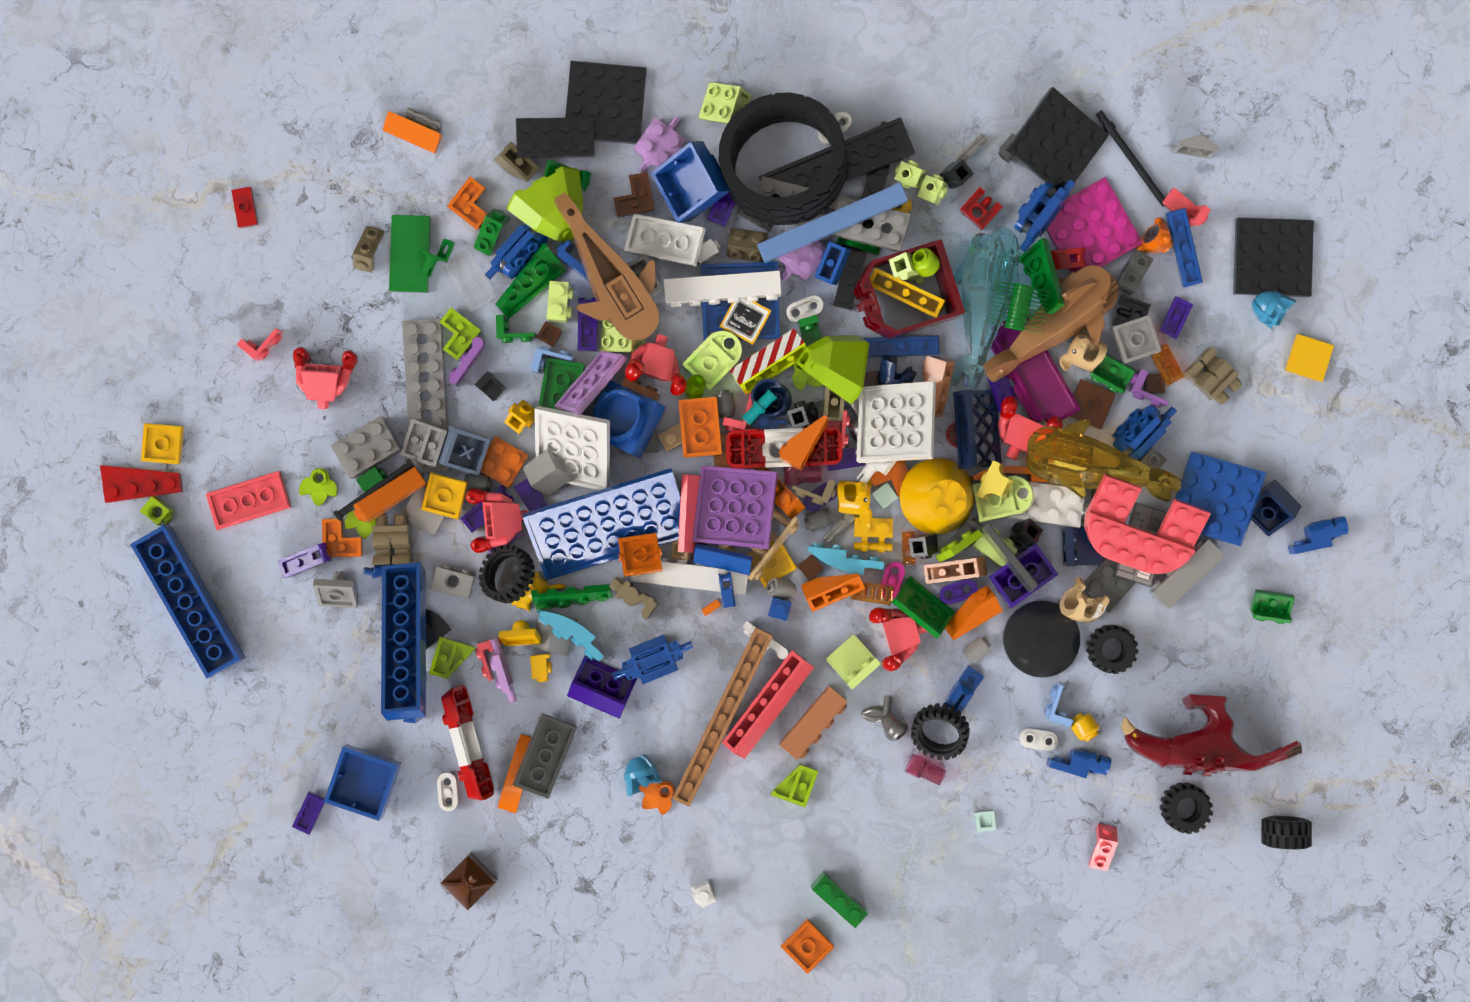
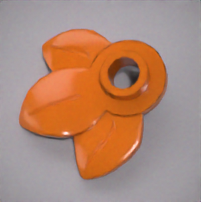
(656, 798)

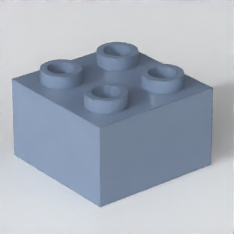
(463, 450)

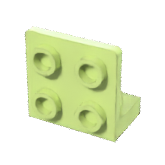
(723, 102)
(613, 342)
(852, 661)

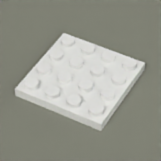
(896, 422)
(578, 443)

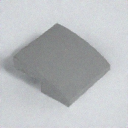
(423, 442)
(422, 519)

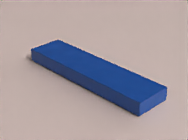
(1184, 247)
(904, 346)

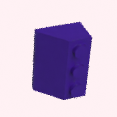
(1010, 587)
(597, 688)

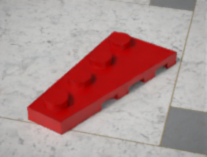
(132, 483)

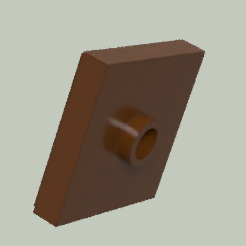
(1094, 403)

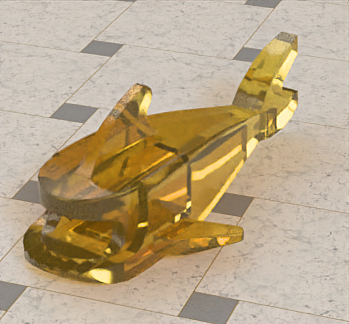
(1080, 462)

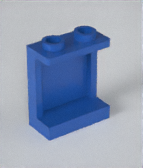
(563, 254)

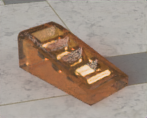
(861, 596)

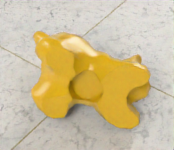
(539, 584)

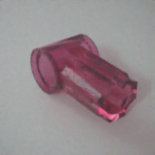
(808, 474)
(922, 768)

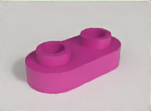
(893, 580)

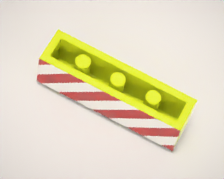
(769, 361)

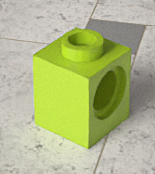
(150, 507)

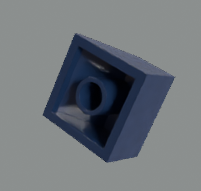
(1274, 508)

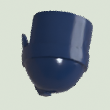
(888, 375)
(782, 393)

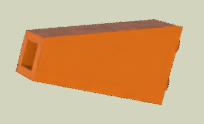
(389, 495)

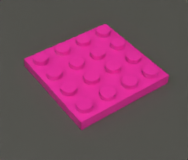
(1096, 222)

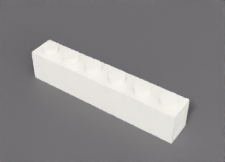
(722, 288)
(692, 576)

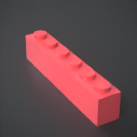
(768, 705)

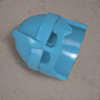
(1271, 307)
(639, 772)

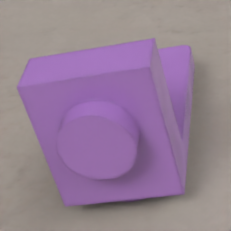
(1137, 382)

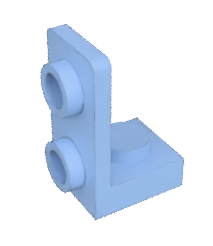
(539, 362)
(1060, 717)

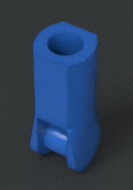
(727, 594)

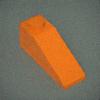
(801, 445)
(830, 589)
(975, 611)

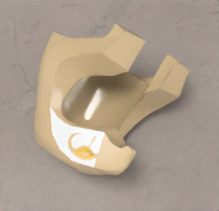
(1079, 606)

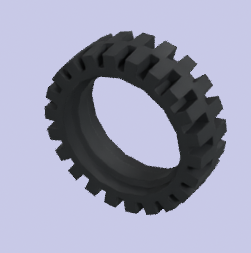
(491, 565)
(932, 747)

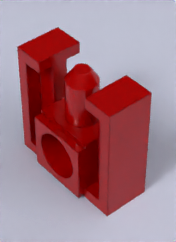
(986, 216)

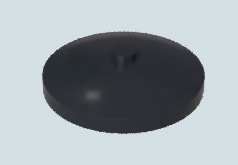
(1041, 639)

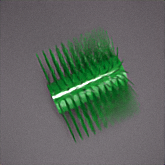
(1019, 306)

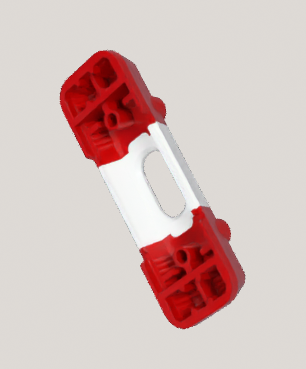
(752, 447)
(466, 744)

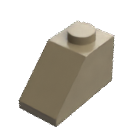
(519, 167)
(832, 405)

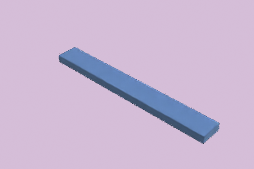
(832, 222)

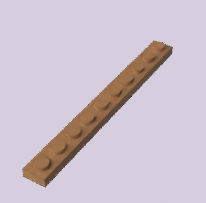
(722, 716)

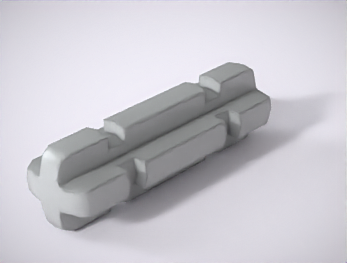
(423, 119)
(972, 148)
(838, 528)

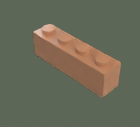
(812, 723)

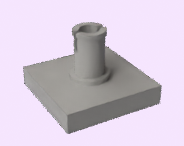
(1136, 339)
(336, 591)

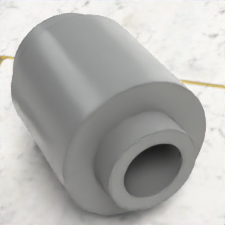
(781, 588)
(977, 649)

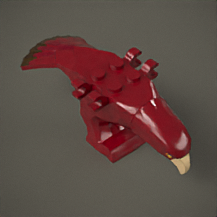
(1206, 749)

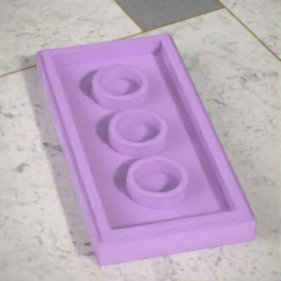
(591, 382)

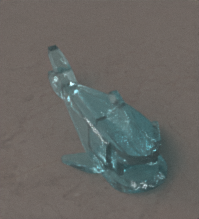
(986, 260)

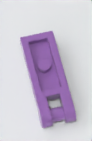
(467, 361)

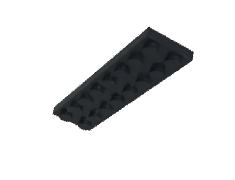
(864, 155)

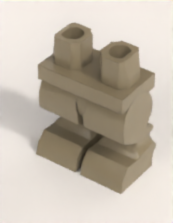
(1217, 377)
(392, 536)
(631, 596)

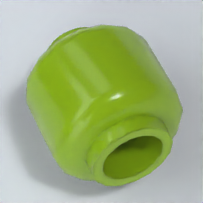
(925, 262)

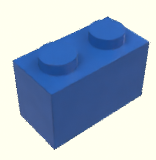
(832, 263)

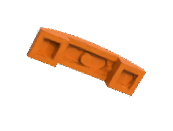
(1012, 470)
(510, 794)

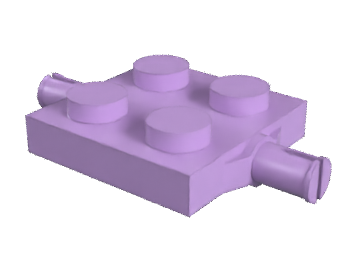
(659, 143)
(802, 261)
(504, 678)

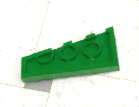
(1043, 275)
(530, 281)
(570, 596)

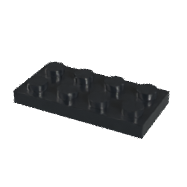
(555, 137)

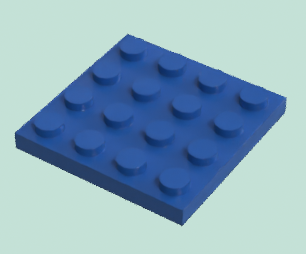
(714, 314)
(1223, 490)

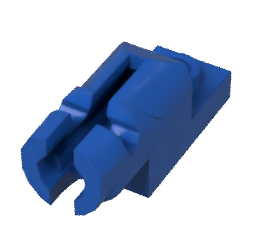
(1320, 535)
(963, 689)
(1080, 762)

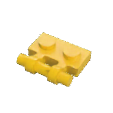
(878, 528)

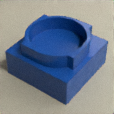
(690, 181)
(630, 416)
(362, 782)

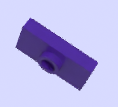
(309, 813)

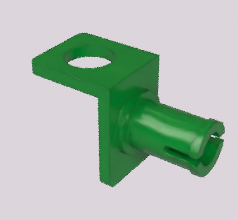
(431, 259)

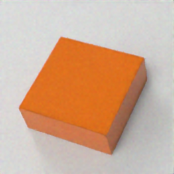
(711, 607)

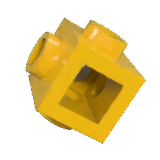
(520, 416)

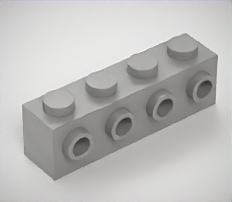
(1181, 580)

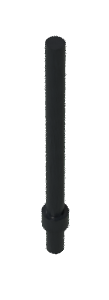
(1110, 127)

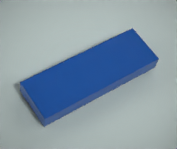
(723, 559)

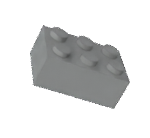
(366, 447)

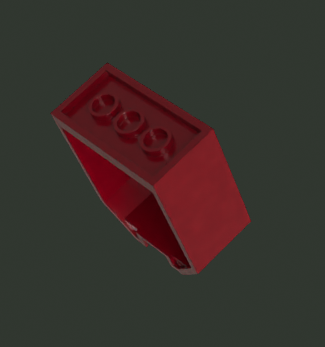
(945, 281)

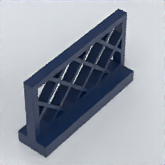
(966, 429)

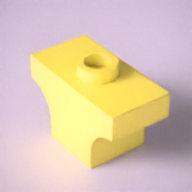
(994, 482)

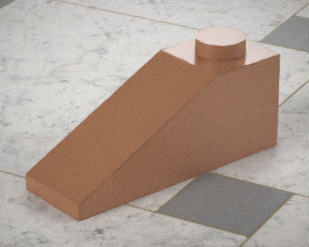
(940, 371)
(955, 570)

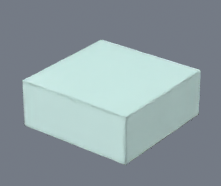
(884, 495)
(985, 820)

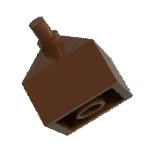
(469, 880)

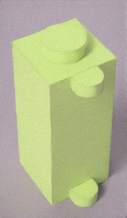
(903, 268)

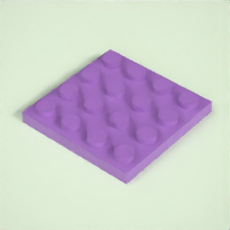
(735, 507)

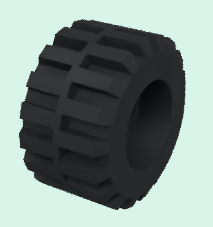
(1127, 654)
(1201, 812)
(1286, 832)

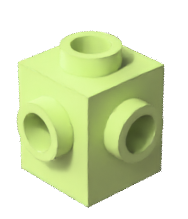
(909, 174)
(932, 189)

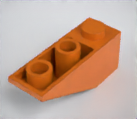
(786, 499)

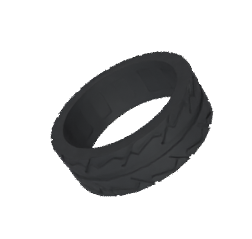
(778, 109)

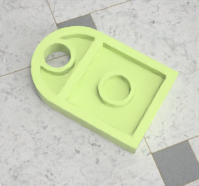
(713, 359)
(999, 507)

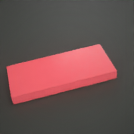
(248, 500)
(688, 504)

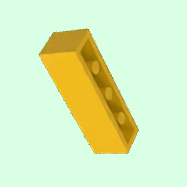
(907, 293)

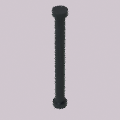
(349, 507)

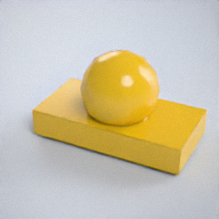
(520, 635)

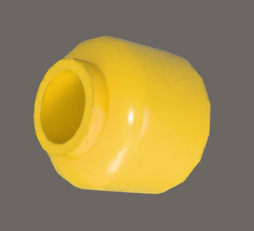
(1085, 727)

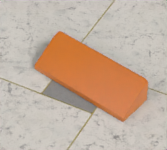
(412, 132)

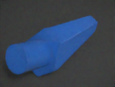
(376, 571)

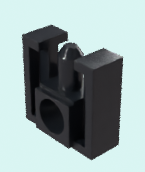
(1136, 306)

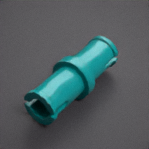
(759, 407)

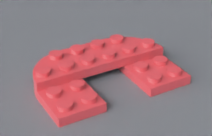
(1134, 546)

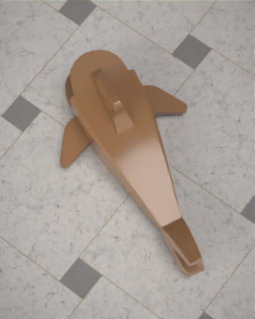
(618, 291)
(1086, 300)

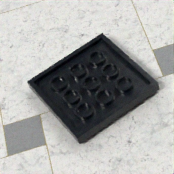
(610, 96)
(1057, 140)
(1273, 256)

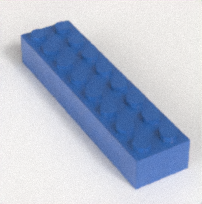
(188, 601)
(403, 641)

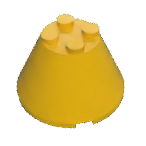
(937, 496)

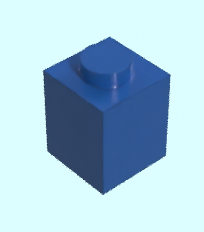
(779, 608)

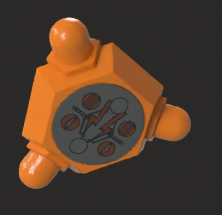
(1156, 238)

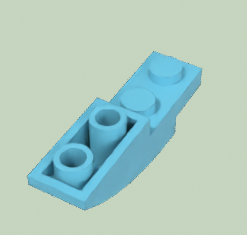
(837, 558)
(566, 627)

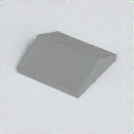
(1196, 146)
(547, 473)
(550, 641)

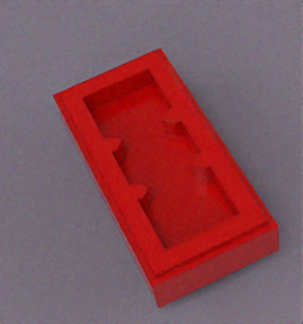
(244, 207)

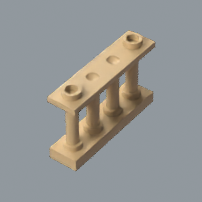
(791, 527)

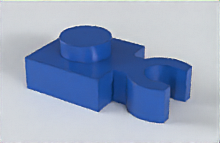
(766, 422)

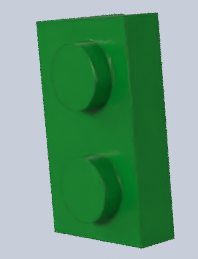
(1113, 374)
(1272, 606)

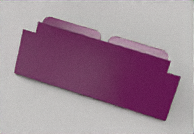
(1037, 381)

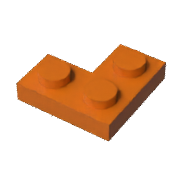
(464, 203)
(896, 475)
(337, 545)

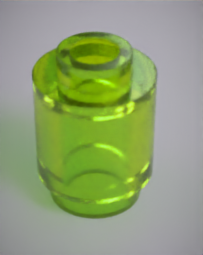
(695, 387)

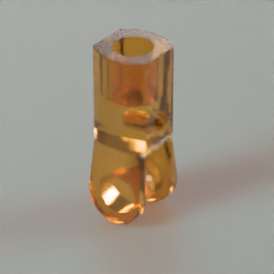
(905, 547)

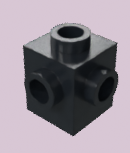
(803, 414)
(1025, 533)

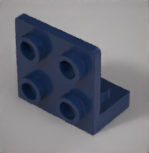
(1077, 548)

